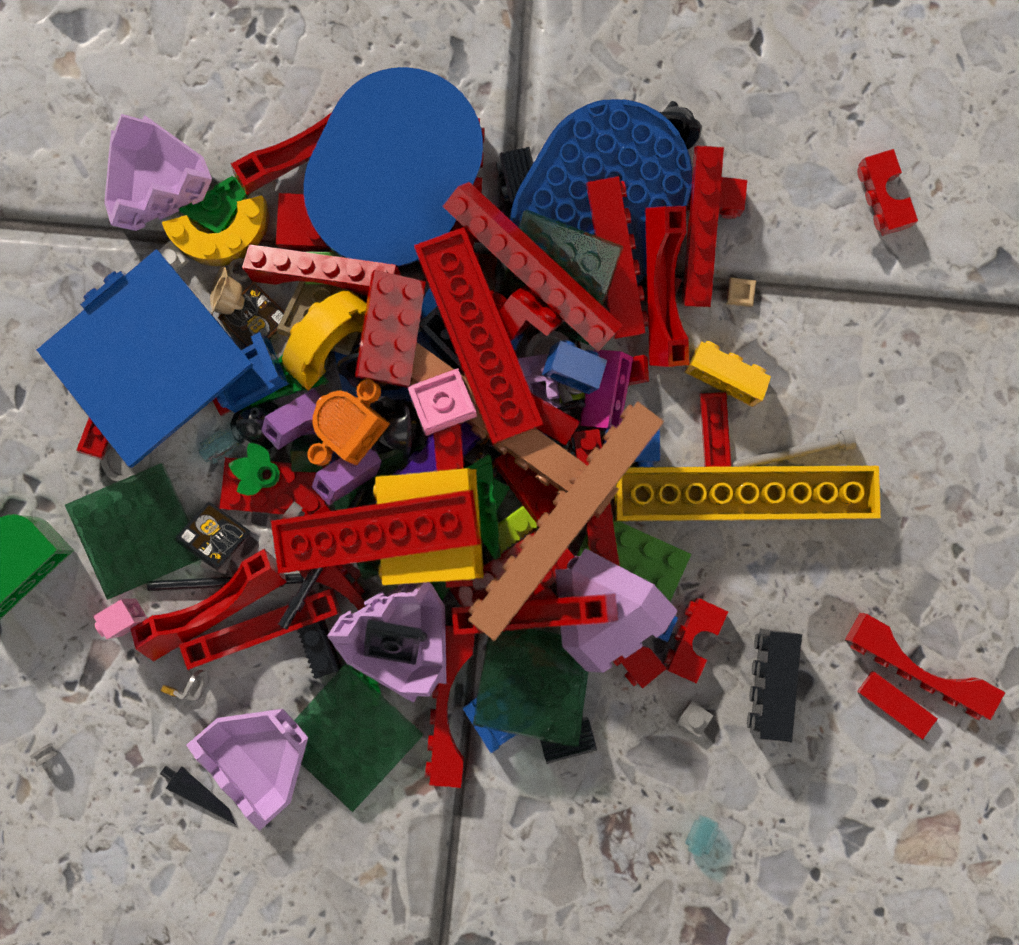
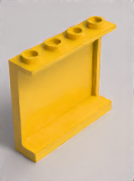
(436, 565)

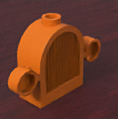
(346, 424)

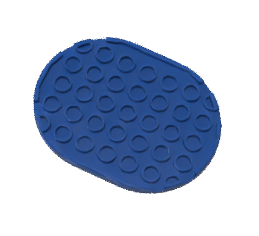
(604, 143)
(391, 164)

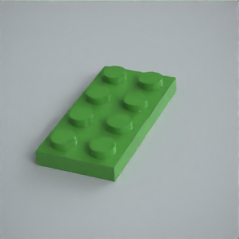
(648, 558)

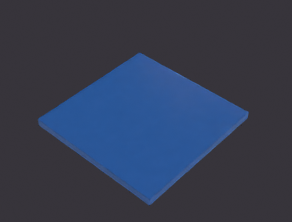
(144, 358)

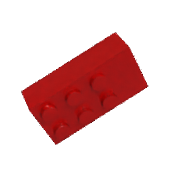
(294, 226)

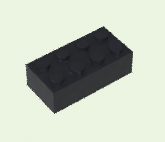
(775, 684)

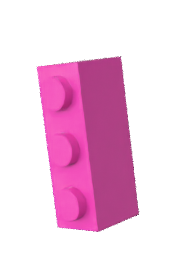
(608, 402)

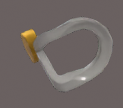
(204, 681)

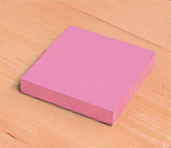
(442, 401)

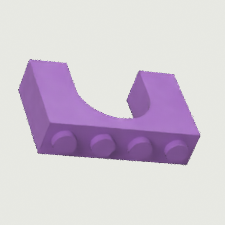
(338, 477)

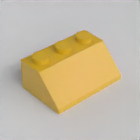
(728, 373)

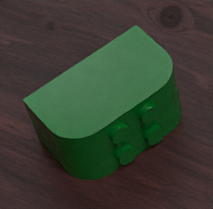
(27, 556)

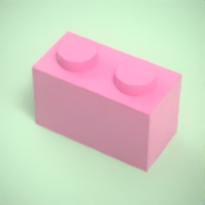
(119, 618)

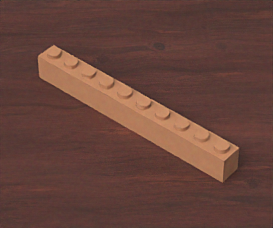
(530, 449)
(565, 521)

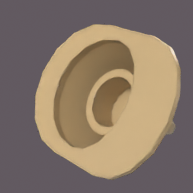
(225, 294)

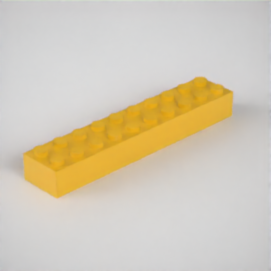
(748, 493)

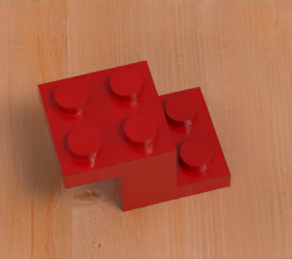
(523, 309)

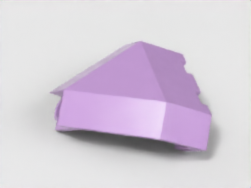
(150, 174)
(408, 605)
(640, 611)
(253, 760)

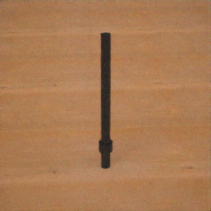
(201, 583)
(297, 602)

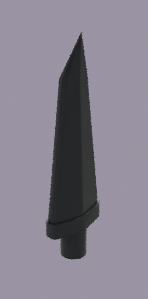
(191, 789)

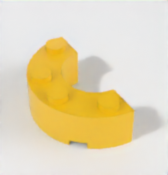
(222, 247)
(318, 334)

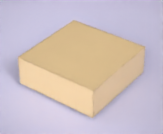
(741, 292)

